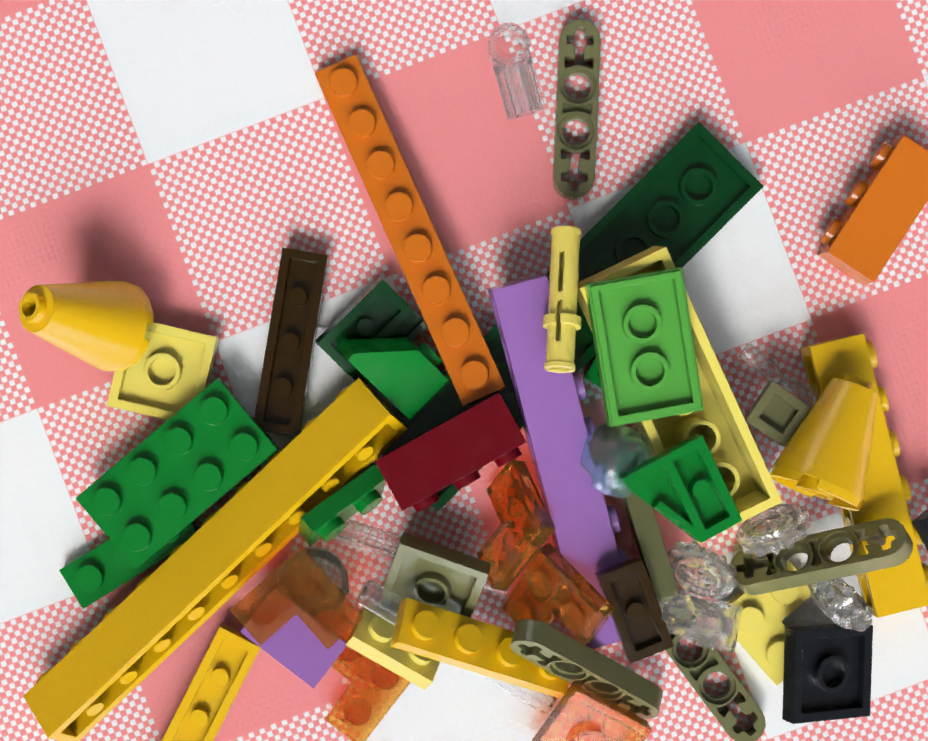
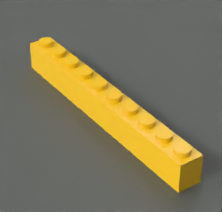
(212, 563)

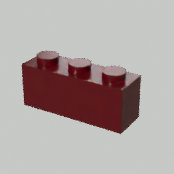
(451, 453)

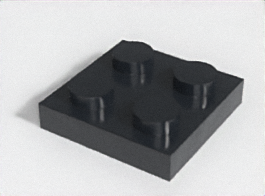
(826, 673)

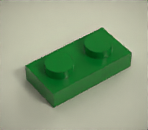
(329, 516)

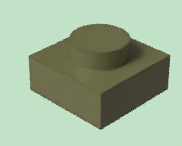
(777, 413)

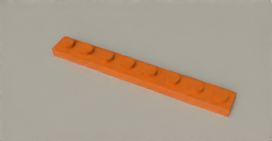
(410, 231)

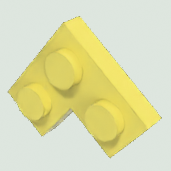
(761, 626)

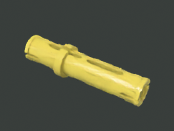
(562, 308)

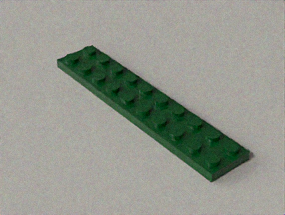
(672, 206)

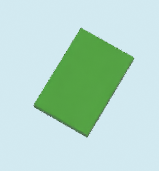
(644, 346)

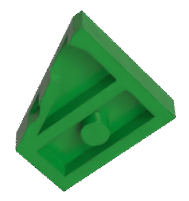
(685, 489)

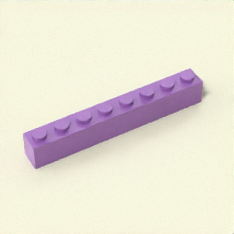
(556, 436)

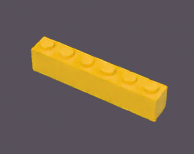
(886, 491)

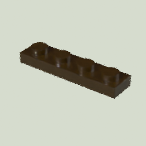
(291, 341)

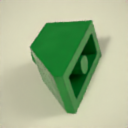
(397, 370)

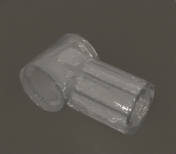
(515, 75)
(705, 621)

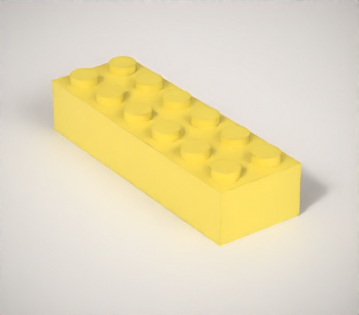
(721, 419)

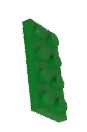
(177, 473)

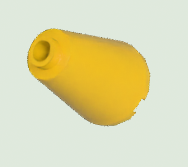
(91, 320)
(832, 445)

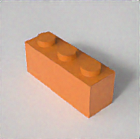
(878, 211)

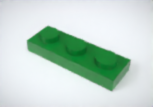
(107, 568)

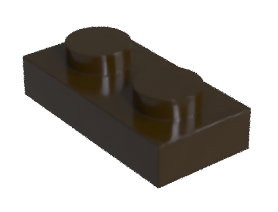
(636, 609)

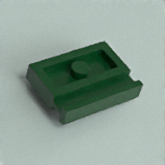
(372, 315)

